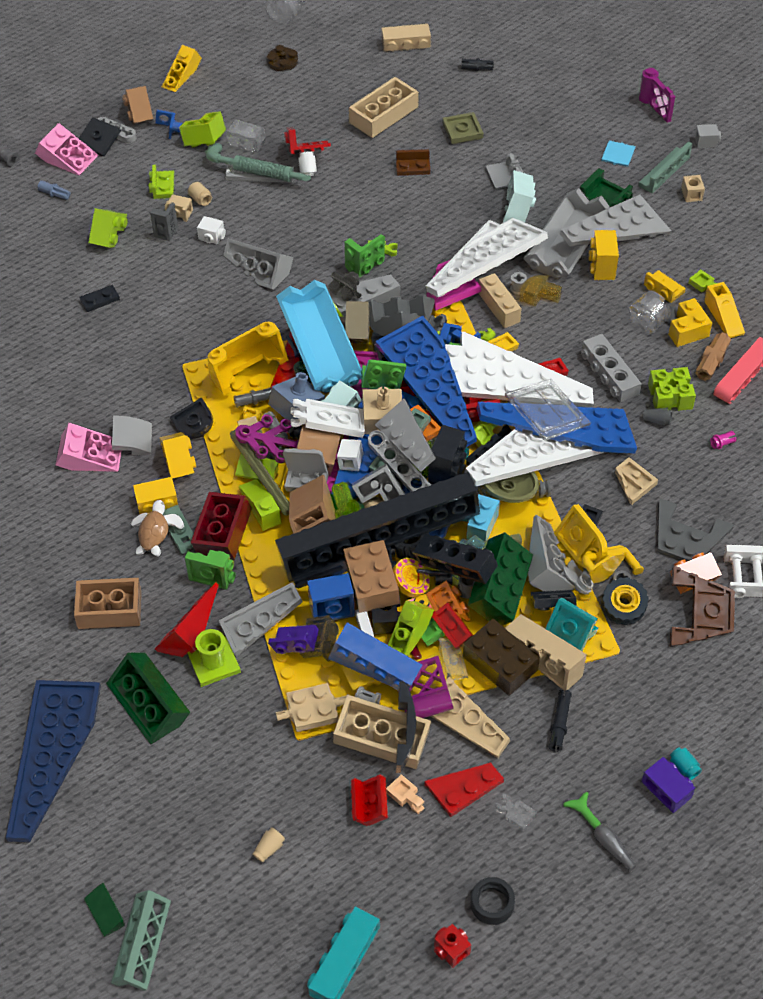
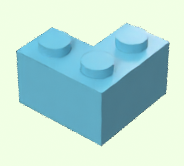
(482, 524)

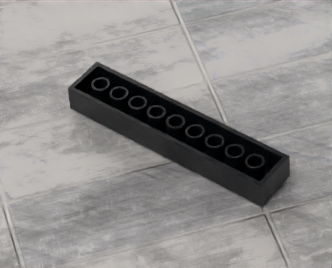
(388, 521)

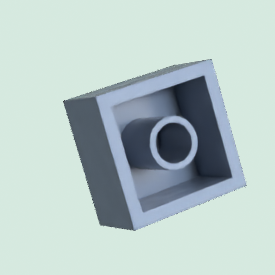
(295, 388)

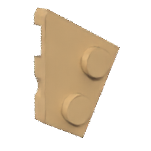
(634, 480)

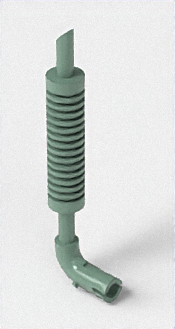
(255, 166)

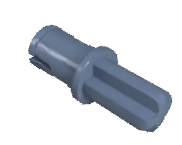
(53, 190)

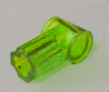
(344, 500)

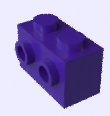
(668, 784)

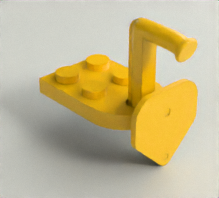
(590, 547)

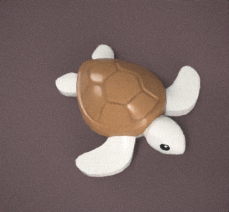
(154, 528)

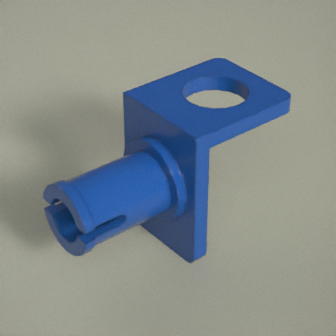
(174, 126)

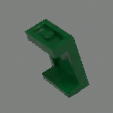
(598, 186)

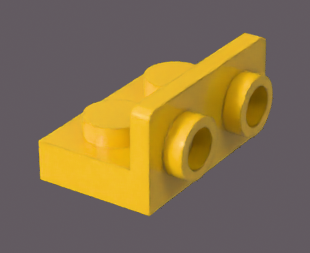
(663, 286)

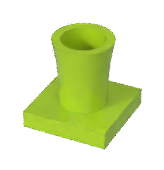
(213, 658)

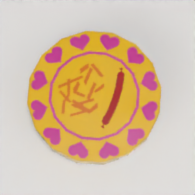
(407, 578)

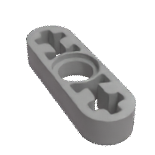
(126, 135)

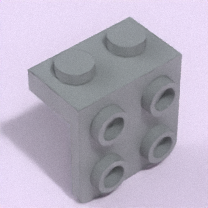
(303, 467)

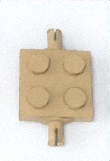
(311, 707)

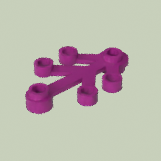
(268, 438)

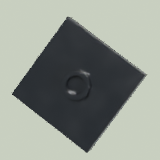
(99, 136)

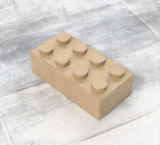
(383, 107)
(378, 730)

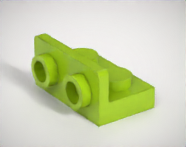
(162, 183)

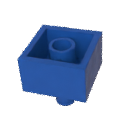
(331, 597)

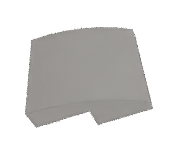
(132, 435)

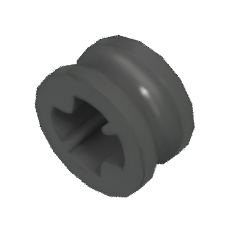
(544, 488)

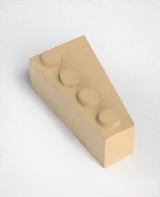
(558, 659)

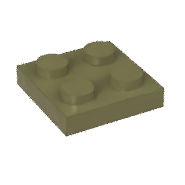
(462, 128)

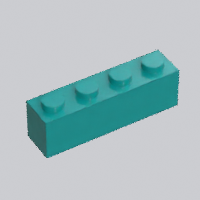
(344, 956)

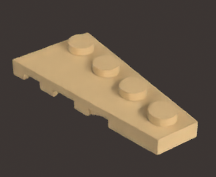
(471, 722)

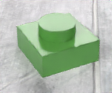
(432, 633)

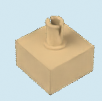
(377, 404)

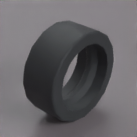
(496, 917)

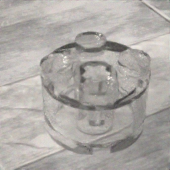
(649, 311)

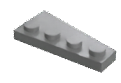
(406, 435)
(254, 620)

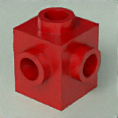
(452, 945)

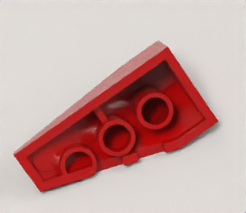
(183, 636)

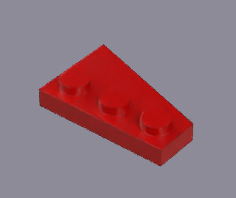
(464, 787)

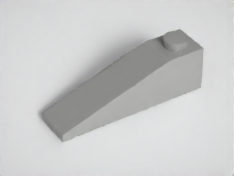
(264, 265)

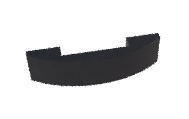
(405, 702)

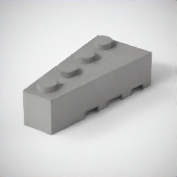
(377, 289)

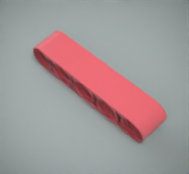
(741, 373)

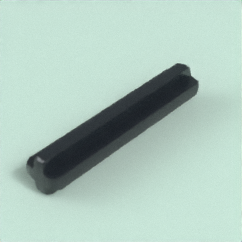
(331, 570)

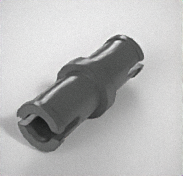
(252, 397)

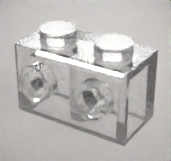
(245, 136)

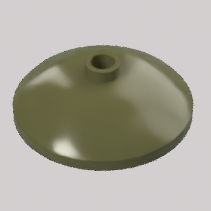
(514, 489)

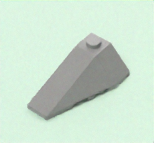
(547, 560)

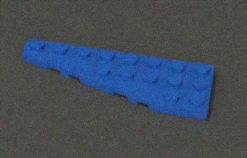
(606, 433)

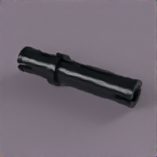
(559, 728)

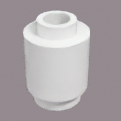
(307, 163)

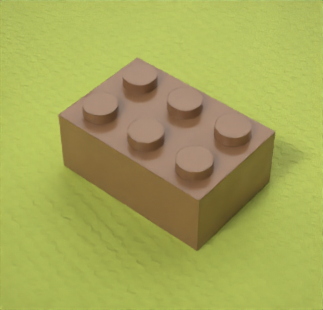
(371, 576)
(108, 603)

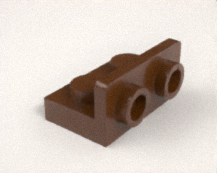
(413, 162)

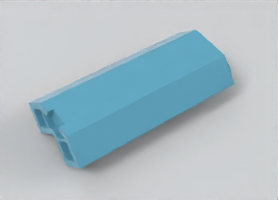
(320, 336)

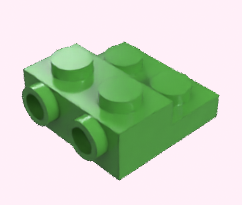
(210, 568)

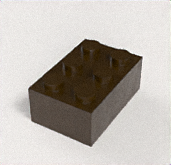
(501, 657)

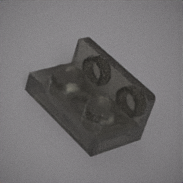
(326, 636)

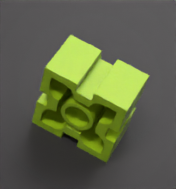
(672, 389)

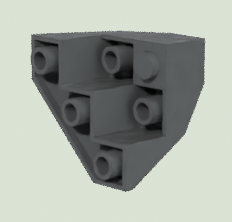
(392, 315)

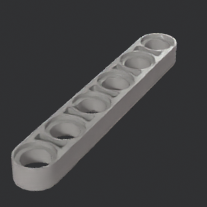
(398, 460)

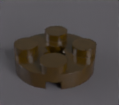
(289, 62)

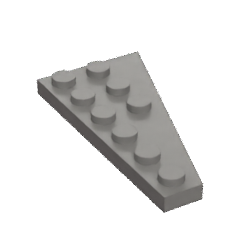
(629, 219)

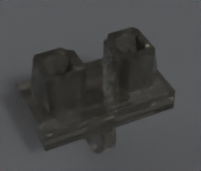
(347, 283)

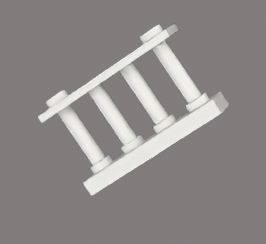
(745, 554)

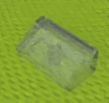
(452, 660)

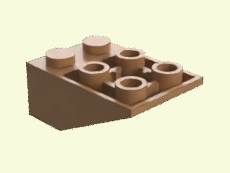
(310, 505)

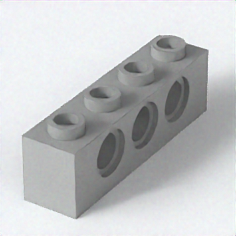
(611, 368)

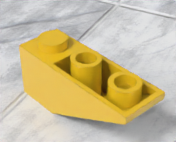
(182, 68)
(724, 310)

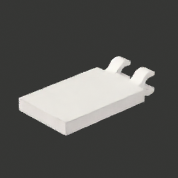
(328, 417)

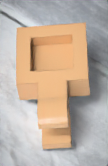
(405, 792)

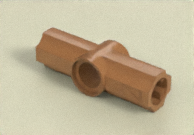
(713, 356)

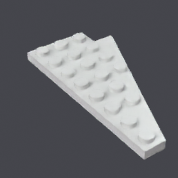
(484, 251)
(492, 371)
(521, 454)

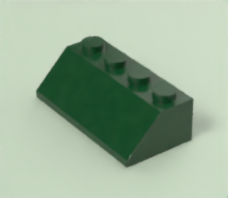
(147, 696)

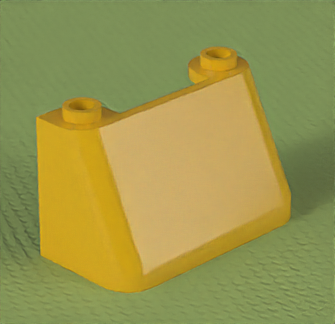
(243, 351)

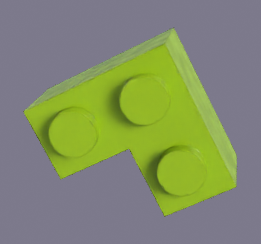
(203, 130)
(105, 227)

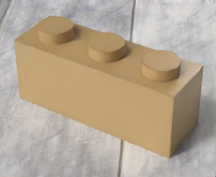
(406, 37)
(500, 300)

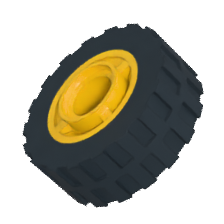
(627, 589)

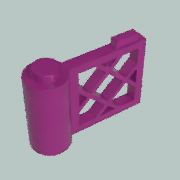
(649, 94)
(430, 700)

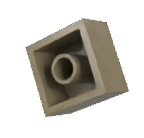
(357, 321)

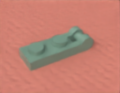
(180, 535)

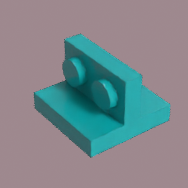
(572, 624)

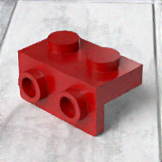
(369, 800)

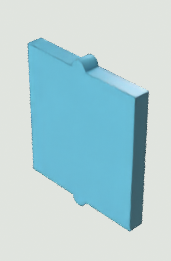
(618, 153)

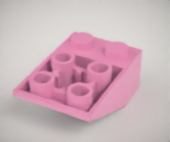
(65, 151)
(87, 450)

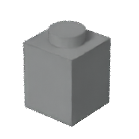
(707, 136)

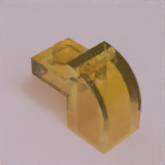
(539, 287)

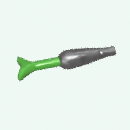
(602, 832)

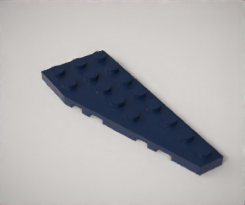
(56, 731)

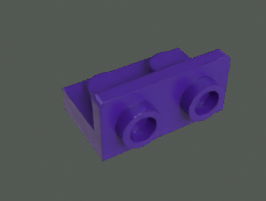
(294, 639)

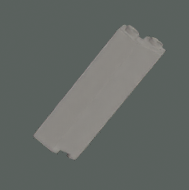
(554, 254)

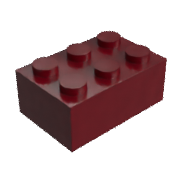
(221, 524)

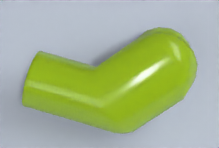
(487, 336)

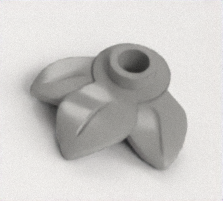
(578, 578)

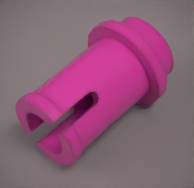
(719, 441)

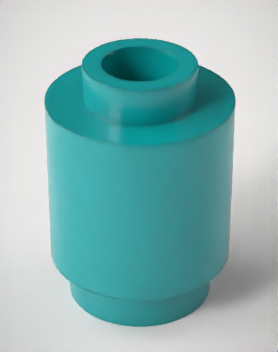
(685, 763)

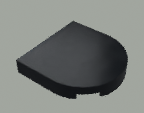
(193, 419)

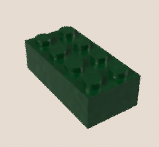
(503, 590)

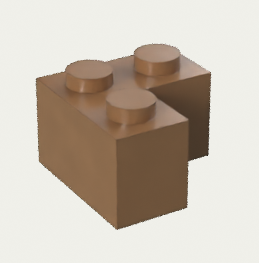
(138, 104)

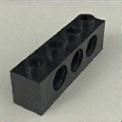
(455, 558)

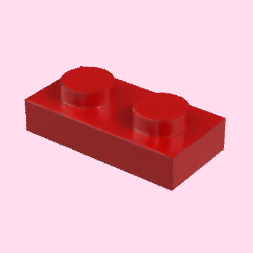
(452, 625)

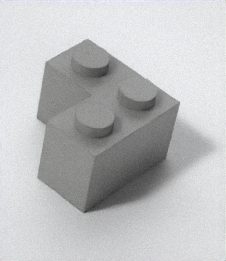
(376, 482)

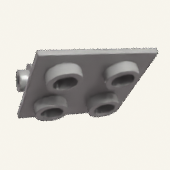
(502, 172)

